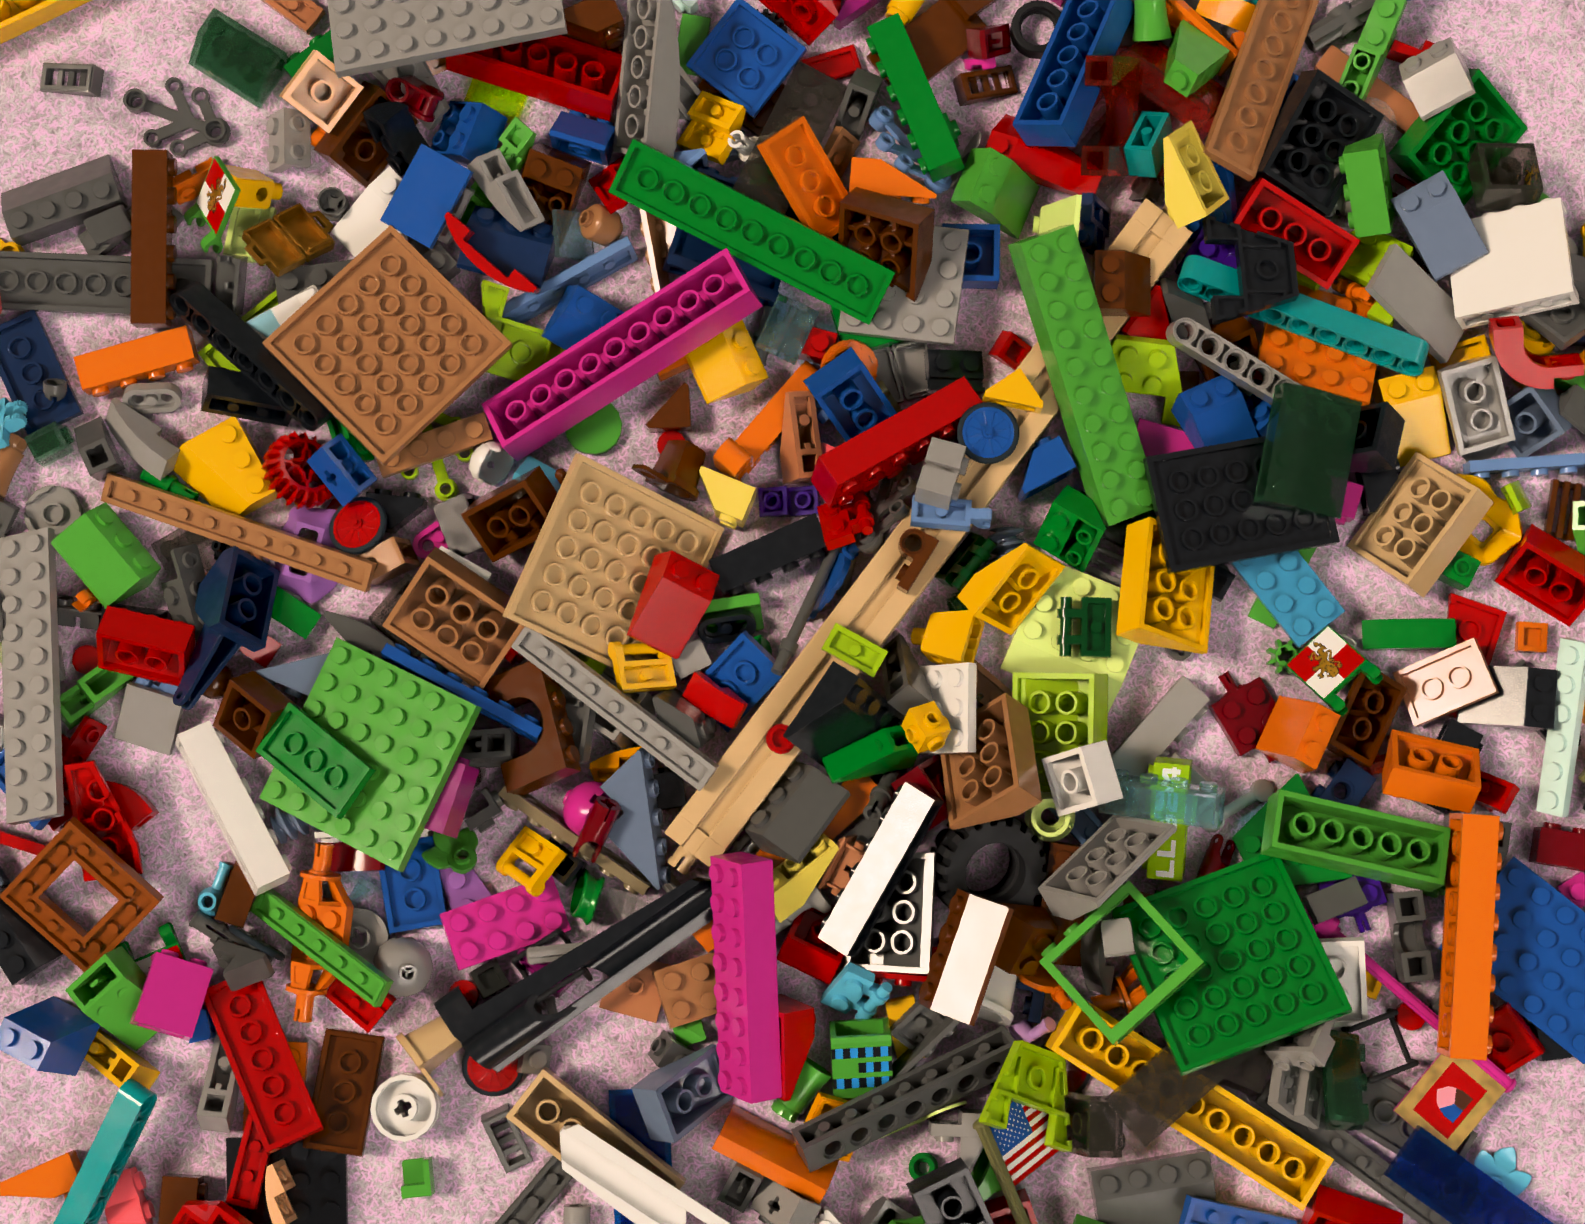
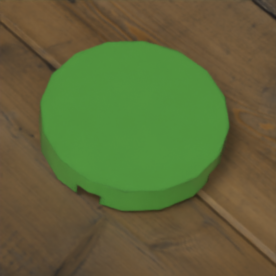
(597, 432)

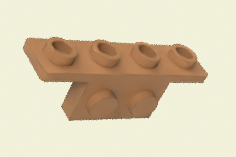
(658, 241)

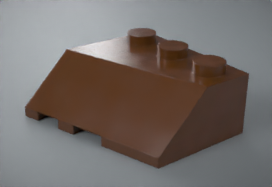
(889, 233)

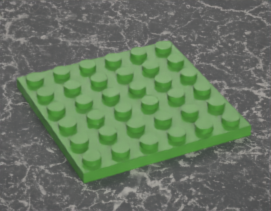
(401, 730)

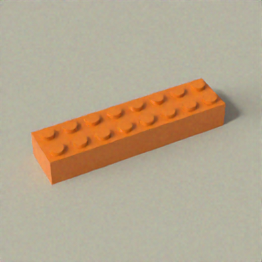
(1469, 936)

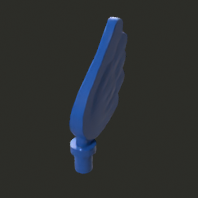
(836, 577)

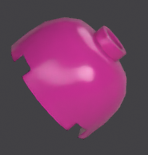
(579, 803)

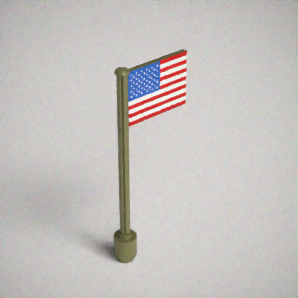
(1016, 1151)

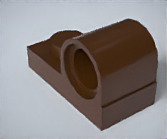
(908, 574)

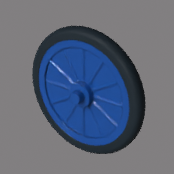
(988, 432)

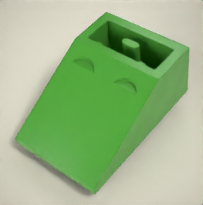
(111, 994)

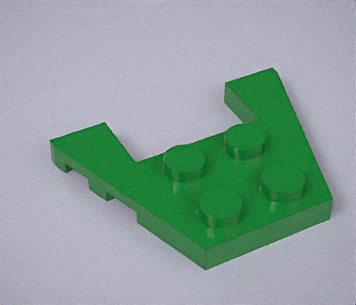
(1249, 842)

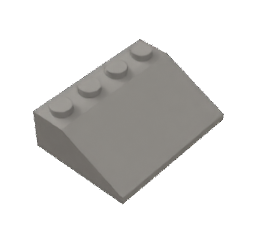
(1102, 865)

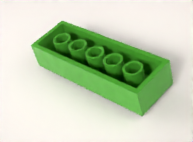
(1355, 840)

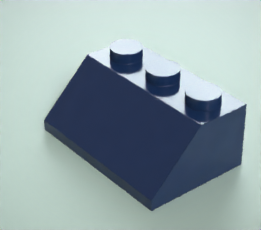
(509, 248)

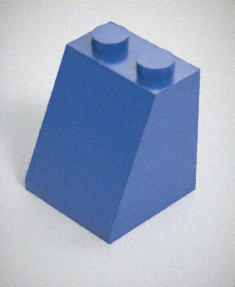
(48, 1036)

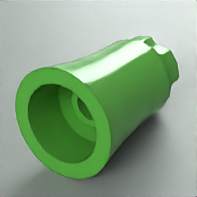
(1150, 21)
(809, 1083)

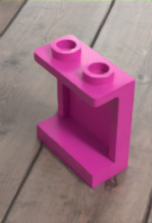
(172, 995)

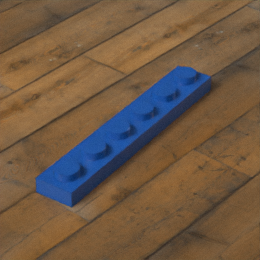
(499, 712)

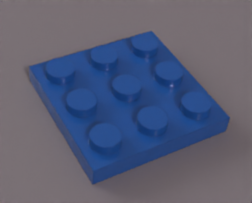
(746, 57)

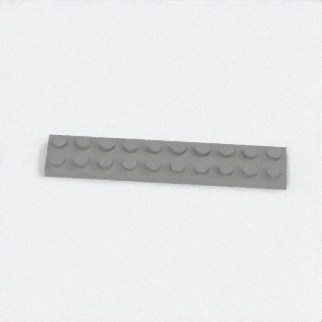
(31, 677)

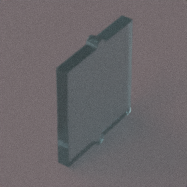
(567, 236)

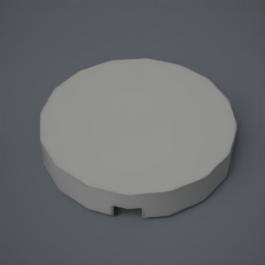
(60, 505)

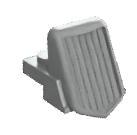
(968, 1141)

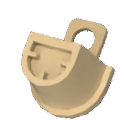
(430, 1047)

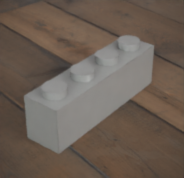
(1161, 727)

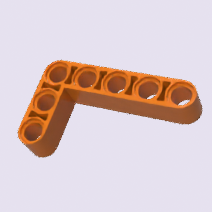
(744, 453)

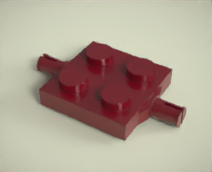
(1243, 713)

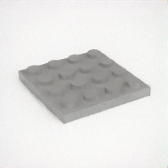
(935, 311)

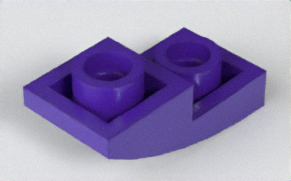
(788, 501)

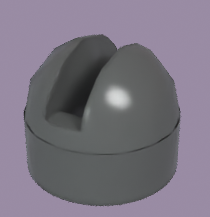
(55, 388)

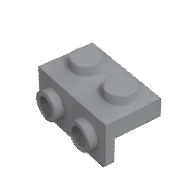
(288, 140)

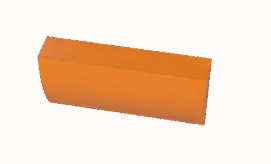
(771, 1154)

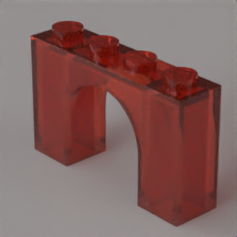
(1120, 85)

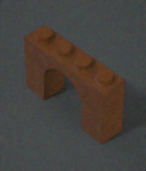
(555, 752)

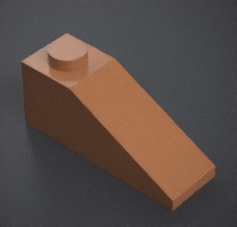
(799, 437)

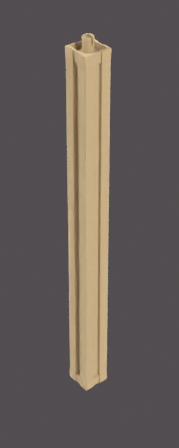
(873, 603)

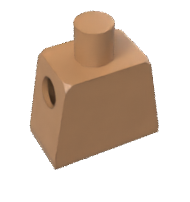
(393, 559)

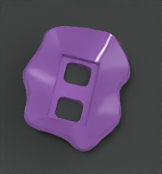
(308, 587)

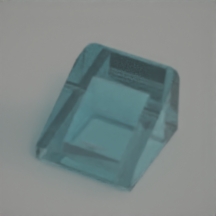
(364, 889)

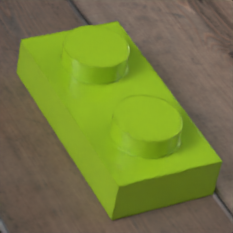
(854, 650)

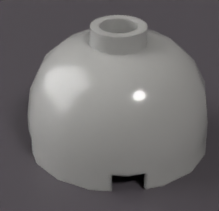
(404, 953)

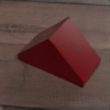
(988, 41)

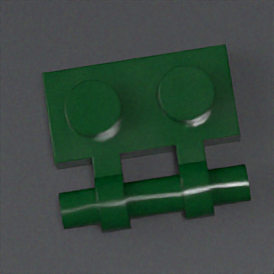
(966, 561)
(1094, 627)

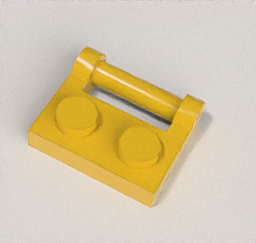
(641, 674)
(537, 853)

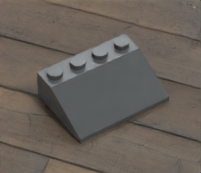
(904, 929)
(1151, 1187)

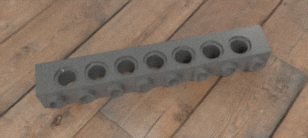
(902, 1100)

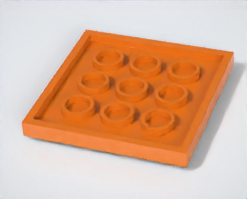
(1315, 363)

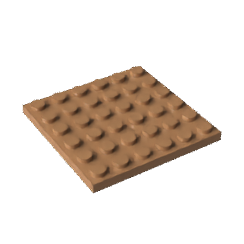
(387, 345)

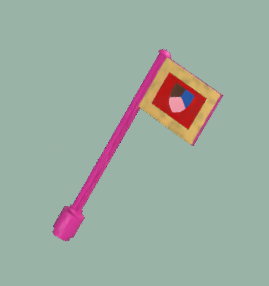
(1451, 1091)

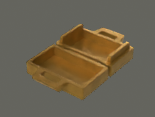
(289, 239)

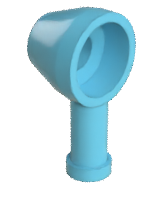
(215, 891)

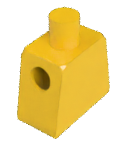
(255, 188)
(949, 637)

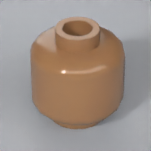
(600, 225)

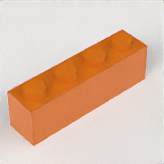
(137, 360)

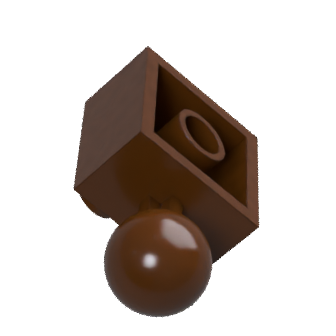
(247, 708)

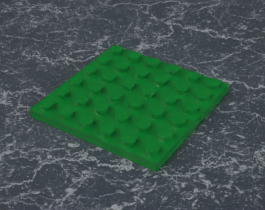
(1261, 960)

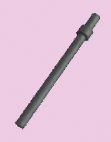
(789, 644)

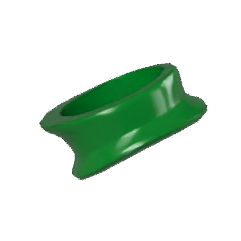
(586, 896)

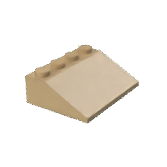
(1421, 524)

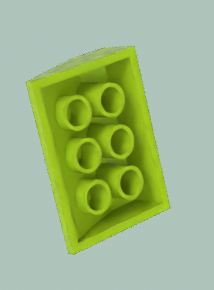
(1063, 711)

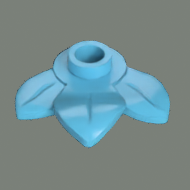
(1502, 1169)

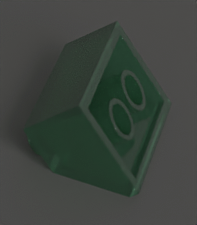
(237, 58)
(1345, 1084)

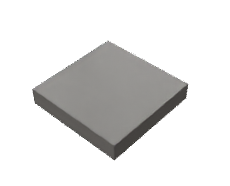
(148, 719)

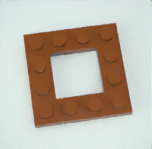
(78, 843)

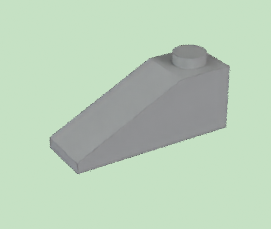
(219, 1093)

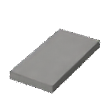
(1416, 302)

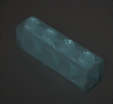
(1168, 800)

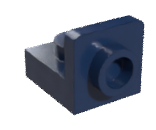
(1032, 1005)

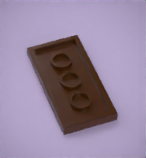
(937, 38)
(345, 1091)

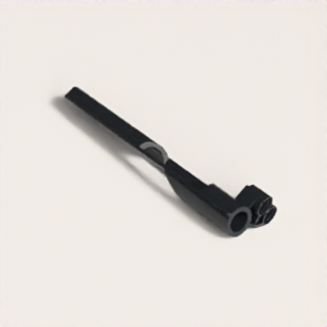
(511, 1026)

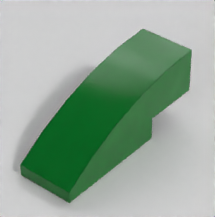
(1408, 634)

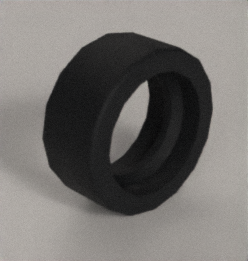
(1030, 8)

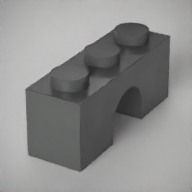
(1410, 954)

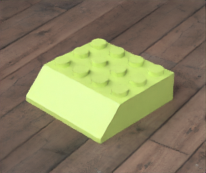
(1035, 640)

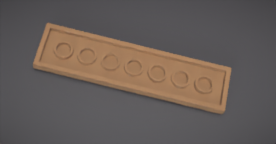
(1258, 84)

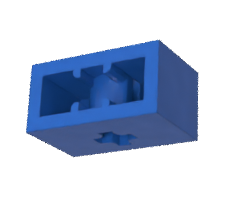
(341, 470)

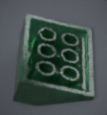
(1307, 450)

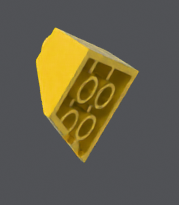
(225, 468)

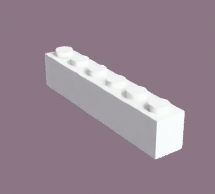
(233, 808)

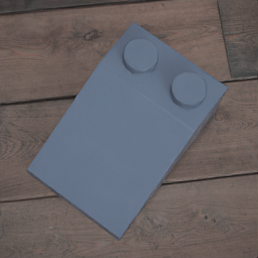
(1438, 226)
(680, 1095)

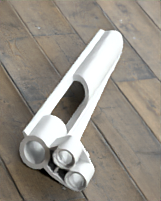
(626, 1183)

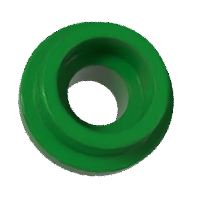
(919, 1158)

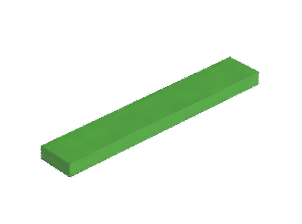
(322, 947)

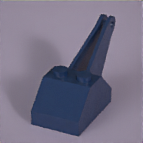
(236, 612)

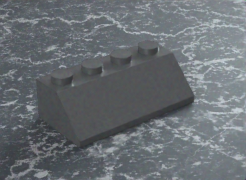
(61, 200)

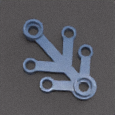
(883, 121)

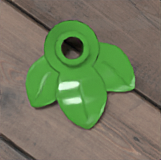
(448, 849)

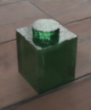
(50, 443)

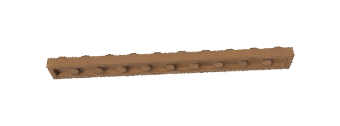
(238, 532)

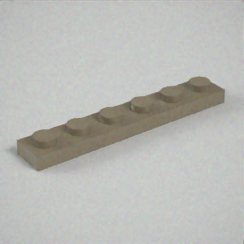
(609, 862)

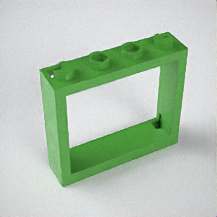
(1153, 1000)

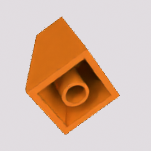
(1298, 733)

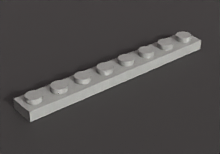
(616, 707)

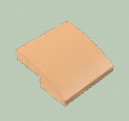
(277, 1182)

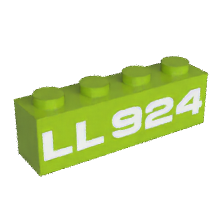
(1170, 858)

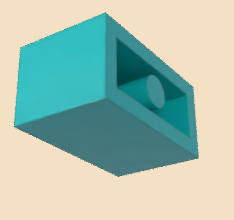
(1145, 144)

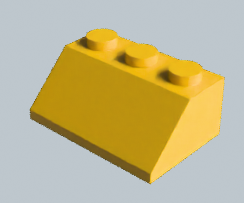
(727, 364)

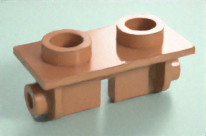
(848, 855)

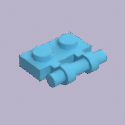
(849, 987)

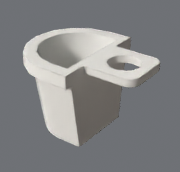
(998, 998)

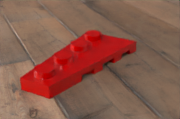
(1477, 622)

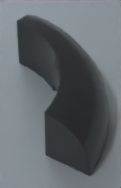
(396, 131)

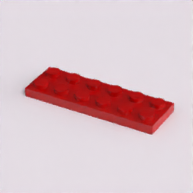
(263, 1064)

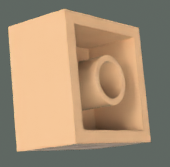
(319, 91)

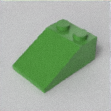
(995, 190)

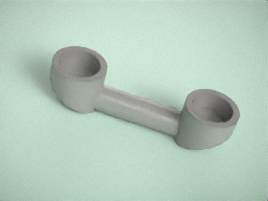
(1260, 791)

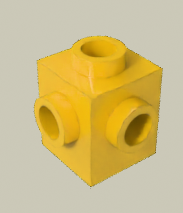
(926, 727)

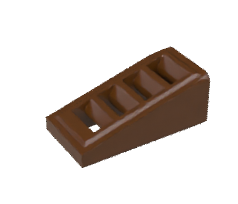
(963, 90)

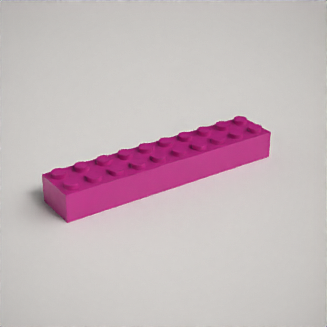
(621, 355)

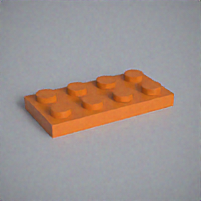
(805, 176)

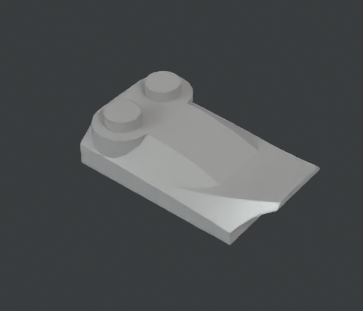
(1476, 407)

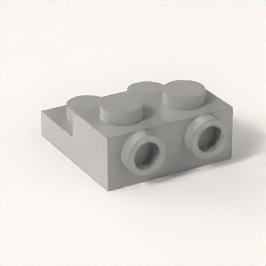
(1303, 1048)

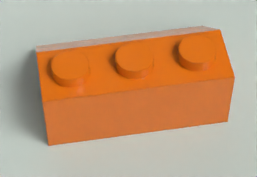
(1431, 771)

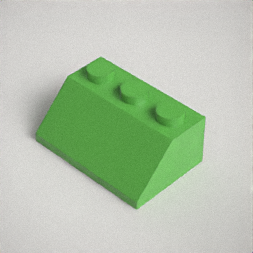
(1368, 186)
(106, 555)

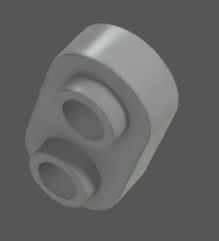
(153, 397)

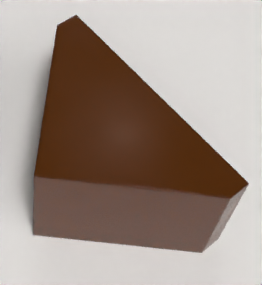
(674, 414)

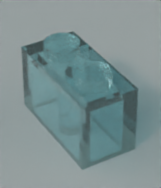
(787, 329)

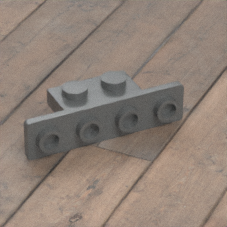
(182, 592)
(920, 1032)

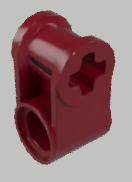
(419, 96)

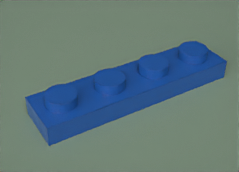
(1207, 1211)

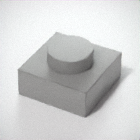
(535, 1059)

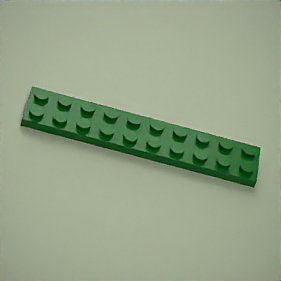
(751, 231)

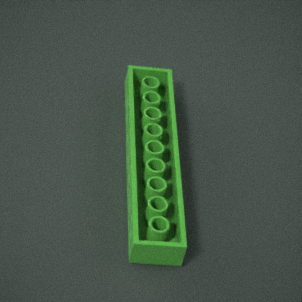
(1083, 372)

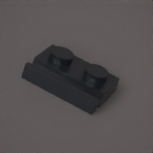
(947, 366)

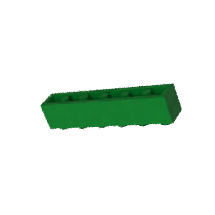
(915, 98)

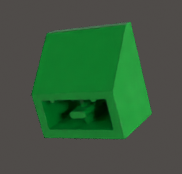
(1071, 529)

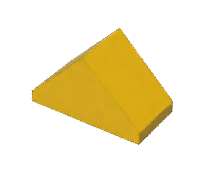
(1014, 392)

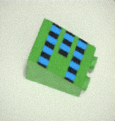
(860, 1055)

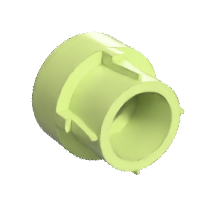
(1044, 831)

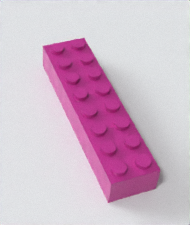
(746, 976)

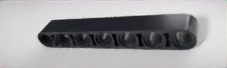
(245, 351)

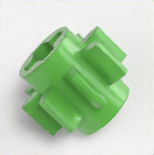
(1276, 652)

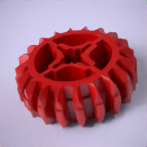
(293, 476)

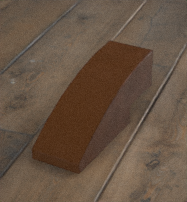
(236, 899)

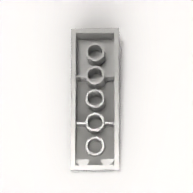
(649, 78)

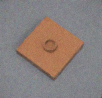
(636, 996)

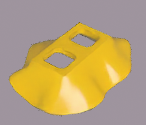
(1506, 527)

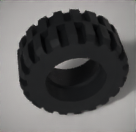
(1024, 869)

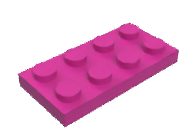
(502, 923)

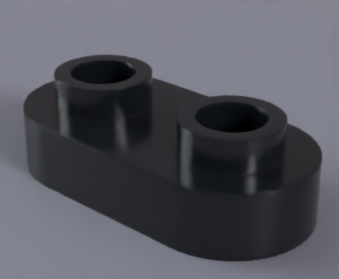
(726, 625)

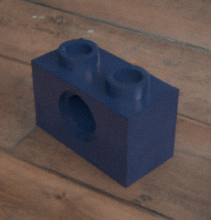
(1352, 776)

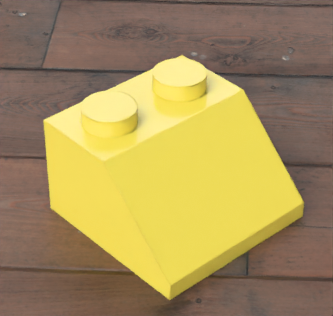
(728, 497)

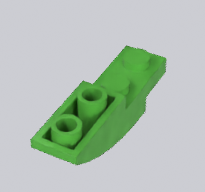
(1372, 47)

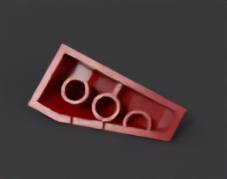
(1045, 165)
(98, 811)

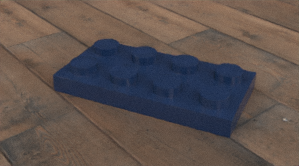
(25, 363)

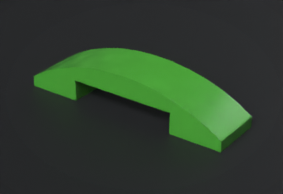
(516, 141)

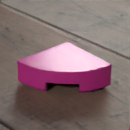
(972, 63)

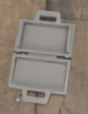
(904, 370)

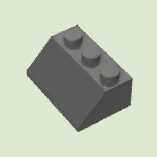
(796, 812)

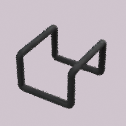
(540, 999)
(1390, 1013)

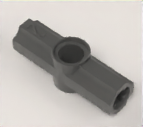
(1338, 23)

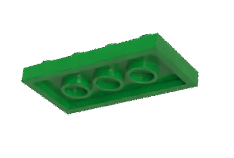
(315, 760)

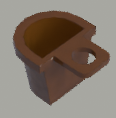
(676, 469)

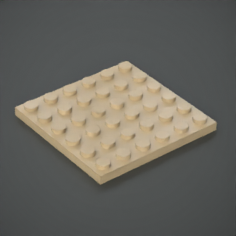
(597, 556)

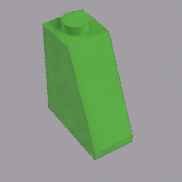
(1192, 59)

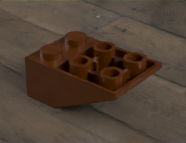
(554, 179)

